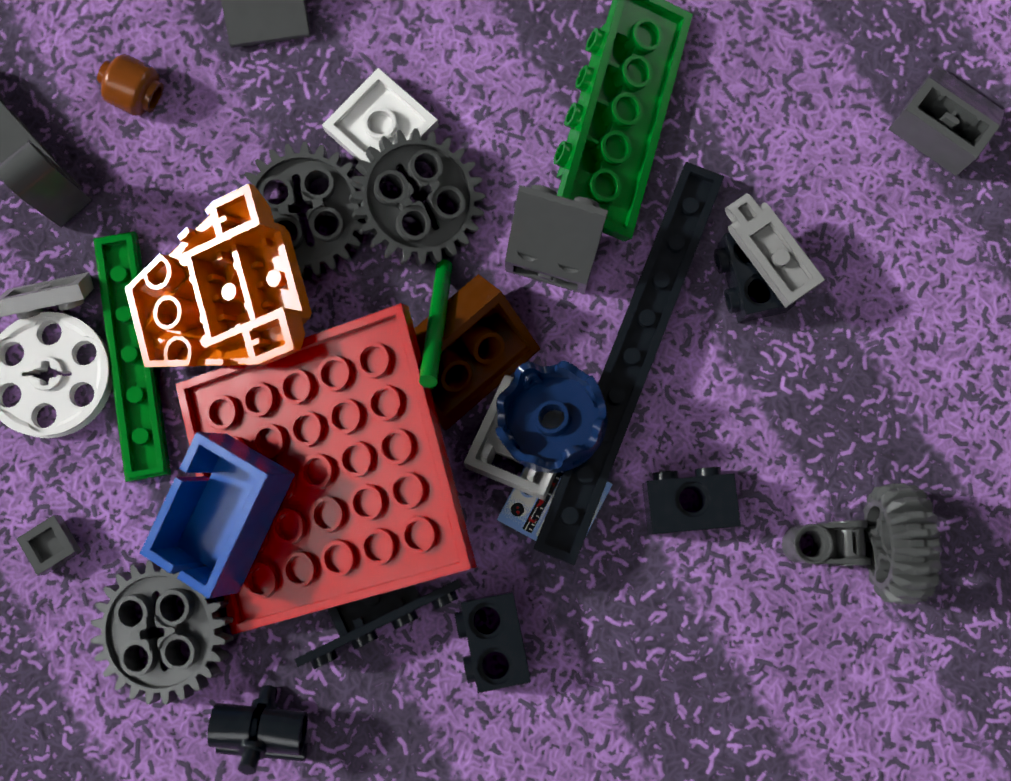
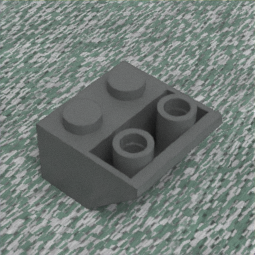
(948, 121)

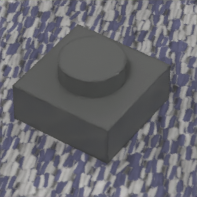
(49, 545)

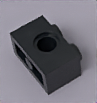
(717, 501)

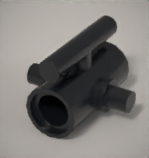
(258, 731)

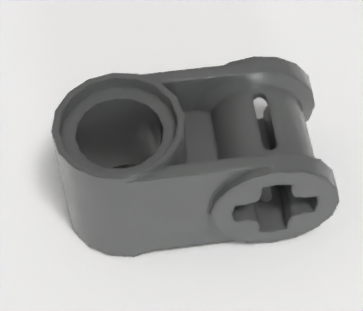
(834, 543)

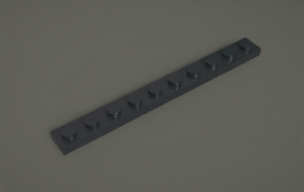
(632, 358)

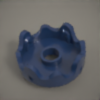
(546, 389)

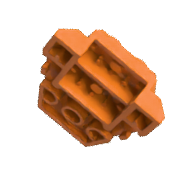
(223, 292)

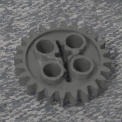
(448, 180)
(329, 204)
(125, 633)

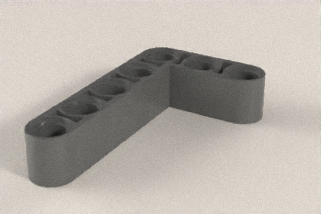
(35, 174)

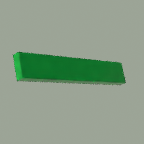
(134, 386)

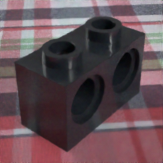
(739, 278)
(504, 639)

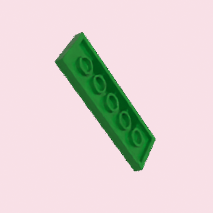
(622, 108)

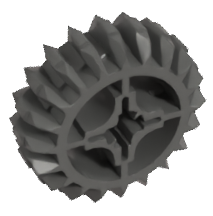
(902, 543)

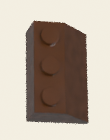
(478, 348)

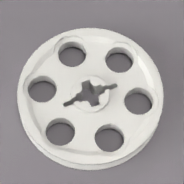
(60, 389)

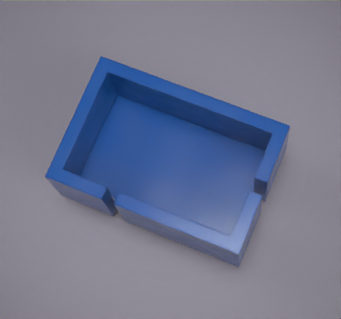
(217, 517)

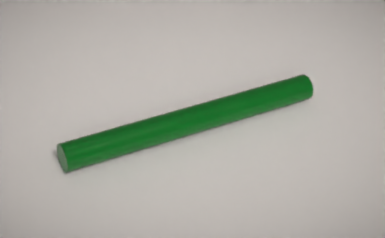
(436, 324)

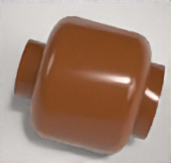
(130, 85)

